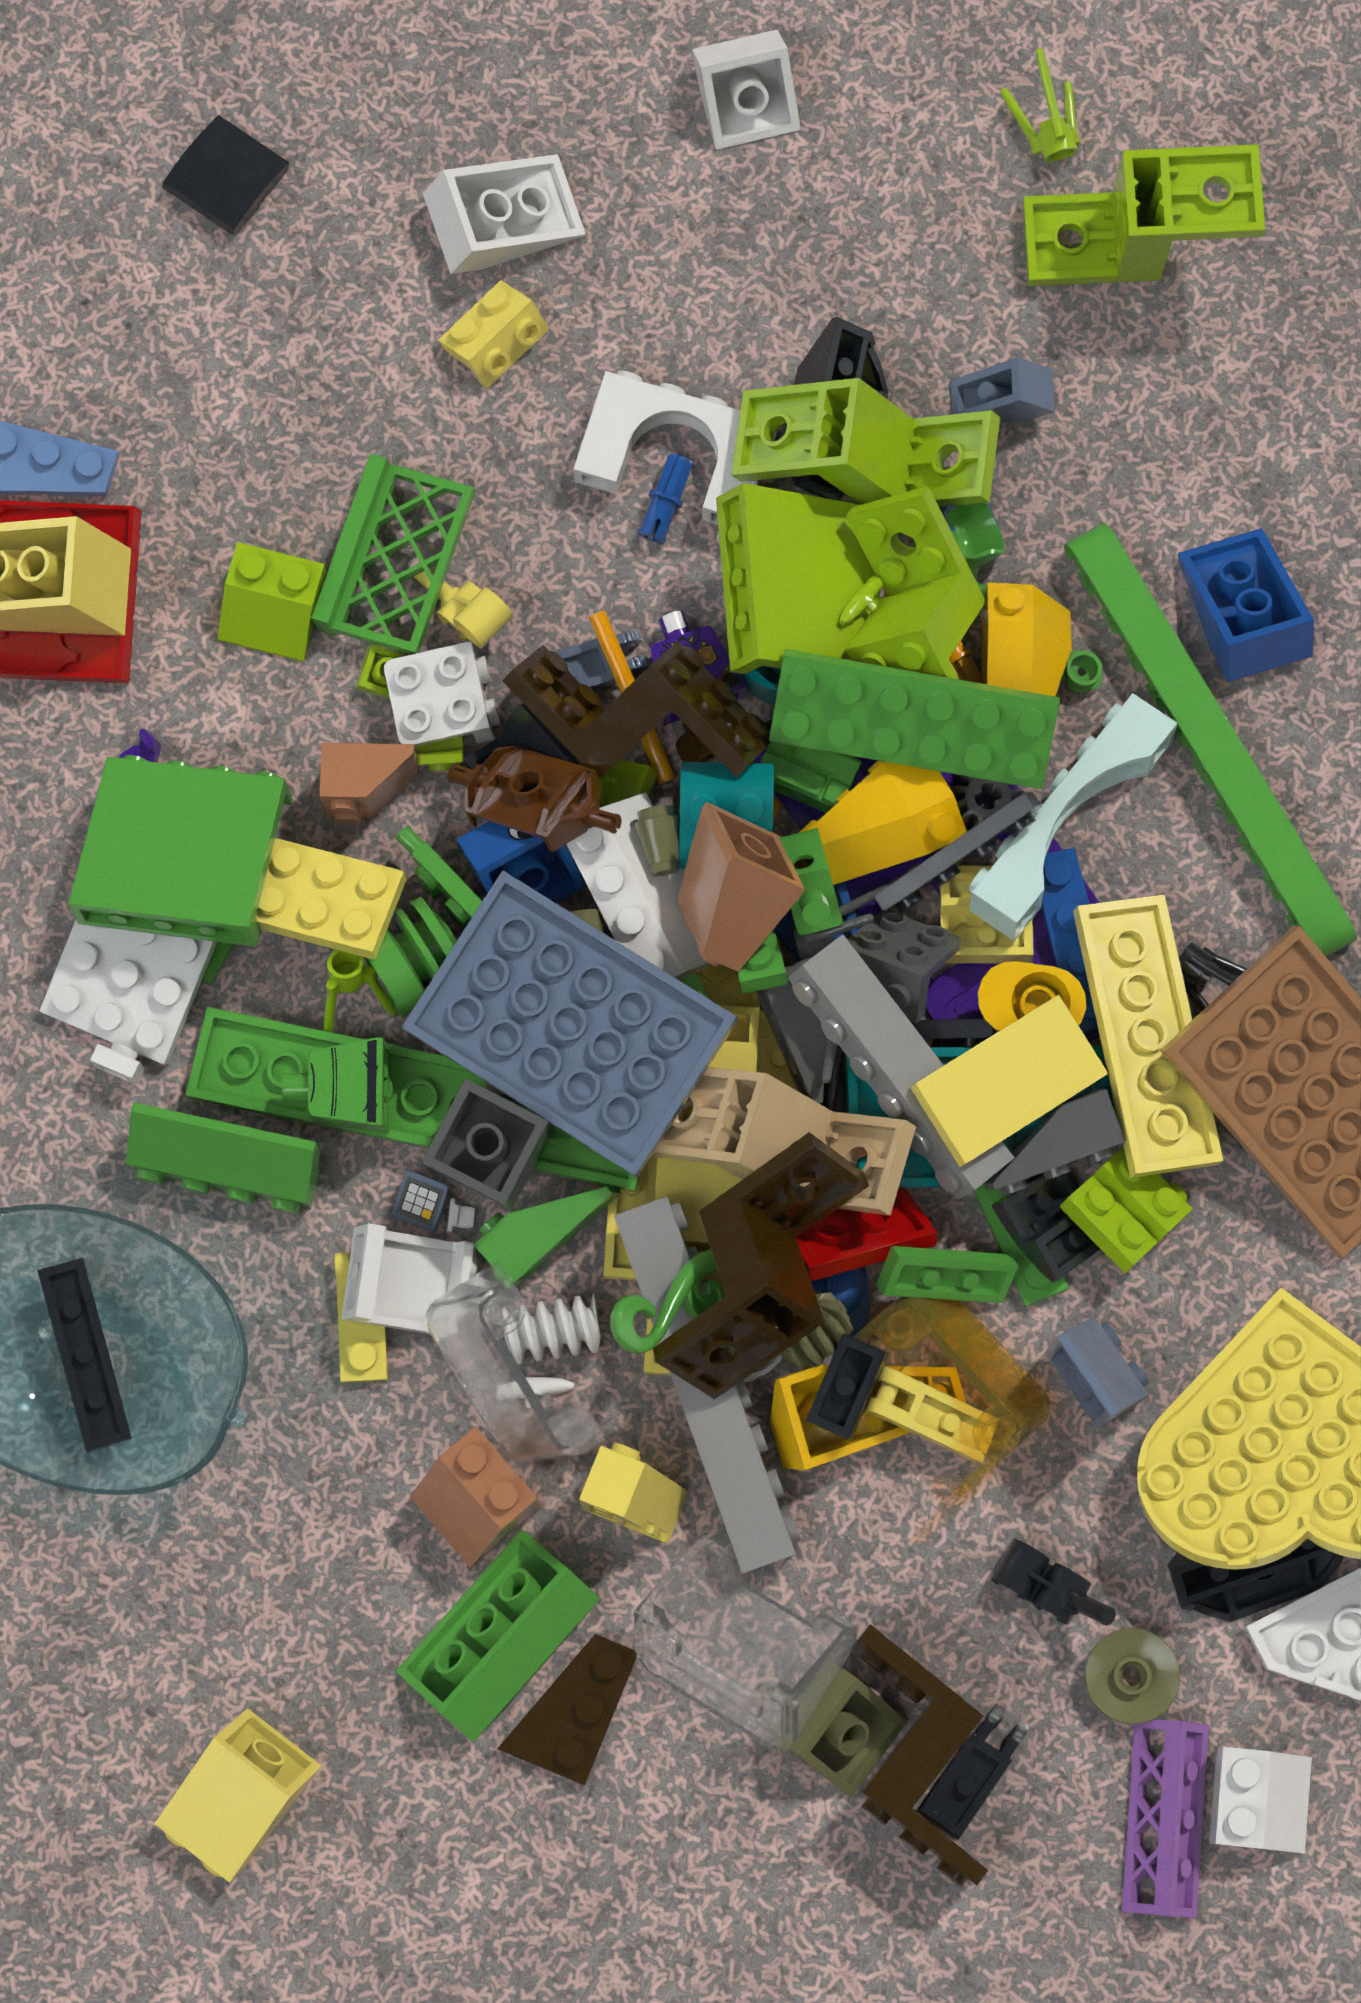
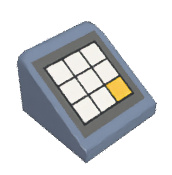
(421, 1201)

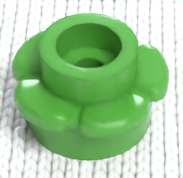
(1093, 672)

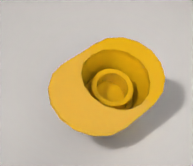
(1020, 987)

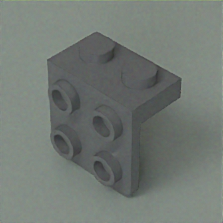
(904, 957)

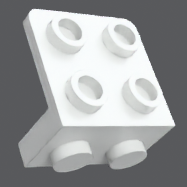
(441, 695)

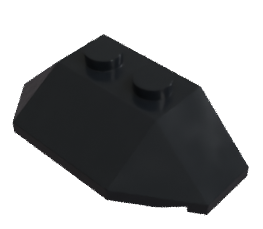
(839, 354)
(1242, 1592)

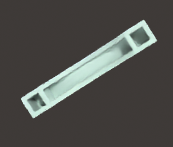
(1124, 750)

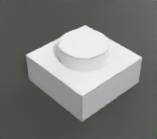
(118, 1062)

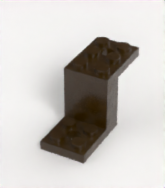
(670, 683)
(761, 1266)
(919, 1756)

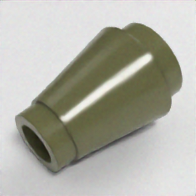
(659, 838)

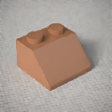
(363, 778)

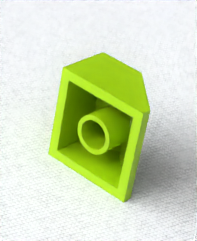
(270, 601)

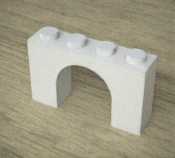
(631, 408)

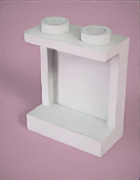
(400, 1275)

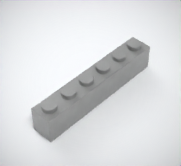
(886, 1054)

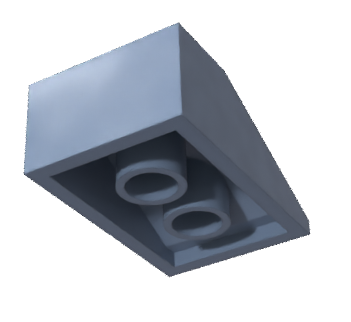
(1097, 1371)

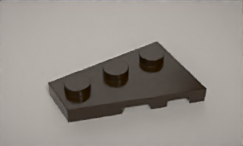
(575, 1712)

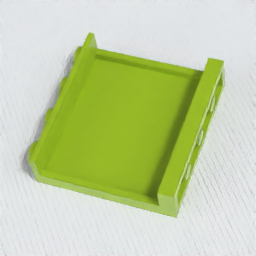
(787, 575)

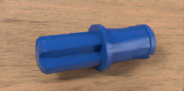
(666, 497)

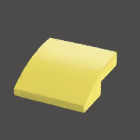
(978, 939)

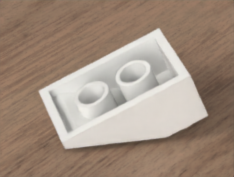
(501, 211)

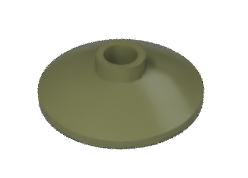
(1157, 1671)

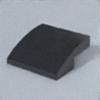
(225, 175)
(1043, 1228)

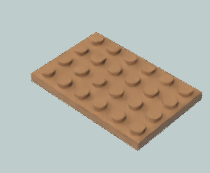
(1285, 1079)

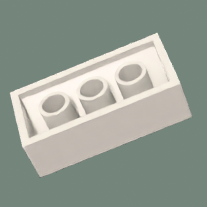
(635, 904)

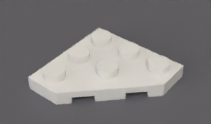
(1316, 1638)

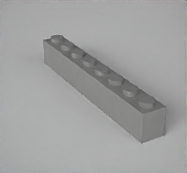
(719, 1426)

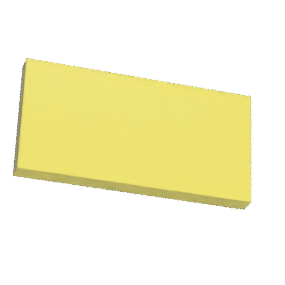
(1008, 1080)

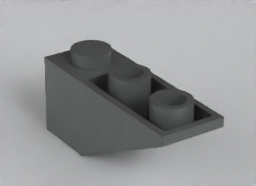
(1066, 1133)

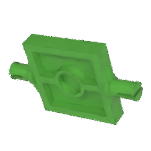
(439, 878)

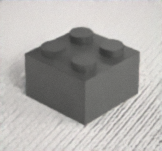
(488, 1144)

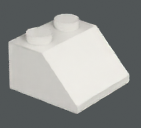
(747, 89)
(1260, 1799)

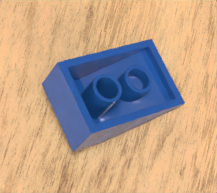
(1247, 605)

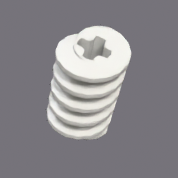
(555, 1330)

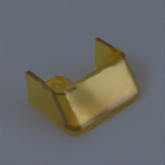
(1015, 1397)

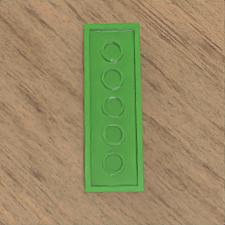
(914, 719)

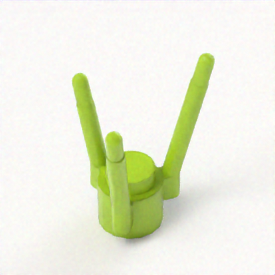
(1056, 138)
(347, 975)

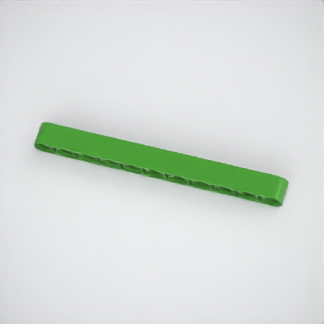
(1210, 738)

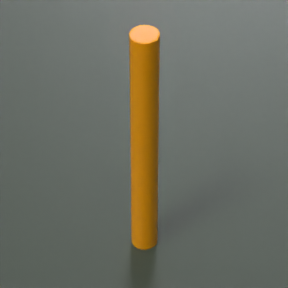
(623, 678)

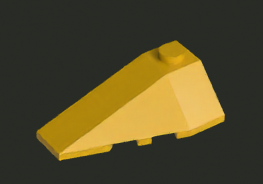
(1023, 638)

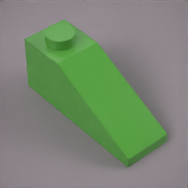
(533, 1235)

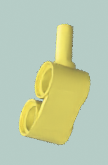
(470, 610)

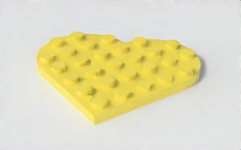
(1261, 1446)

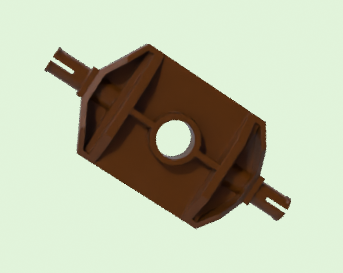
(555, 810)

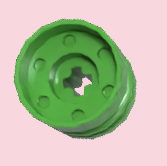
(412, 955)

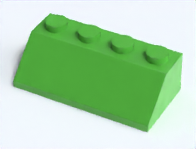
(223, 1157)
(497, 1635)

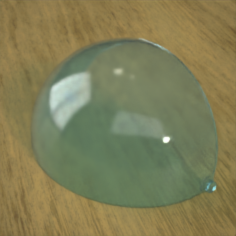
(168, 1339)

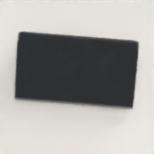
(847, 1386)

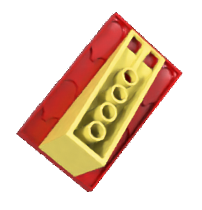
(67, 590)

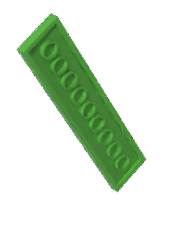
(243, 1066)

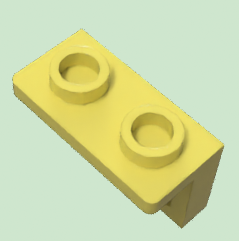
(495, 333)

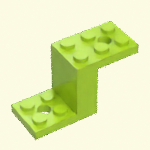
(1152, 203)
(864, 443)
(926, 587)

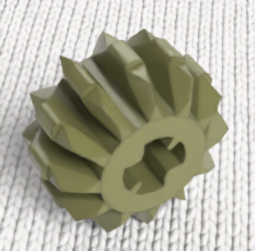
(823, 1340)

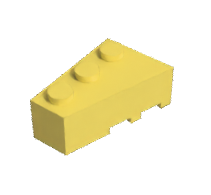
(632, 1493)

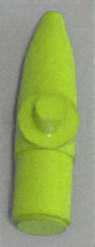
(862, 599)

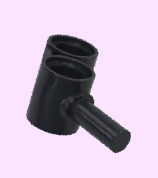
(1048, 1586)

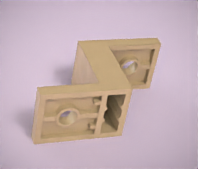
(752, 1117)

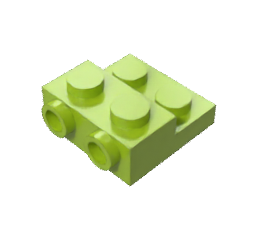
(1126, 1213)

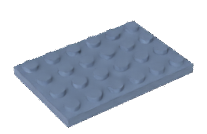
(570, 1023)

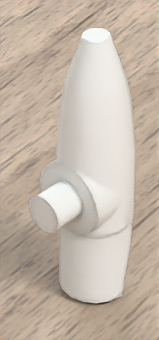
(549, 1385)

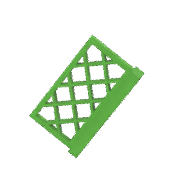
(356, 544)

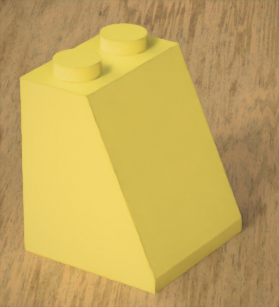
(236, 1795)

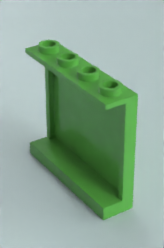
(178, 850)

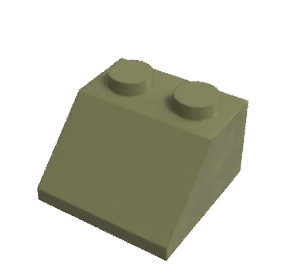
(848, 1733)

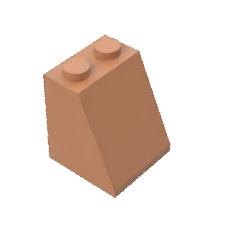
(735, 887)
(474, 1497)

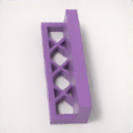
(1174, 1817)

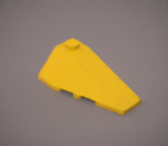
(887, 821)
(808, 1445)

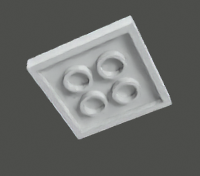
(128, 986)

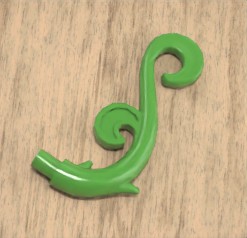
(682, 1292)

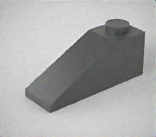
(797, 1035)

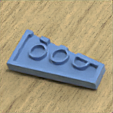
(52, 464)

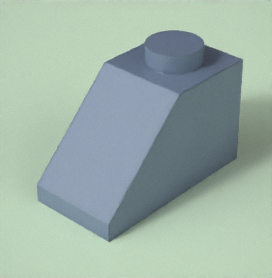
(1011, 389)

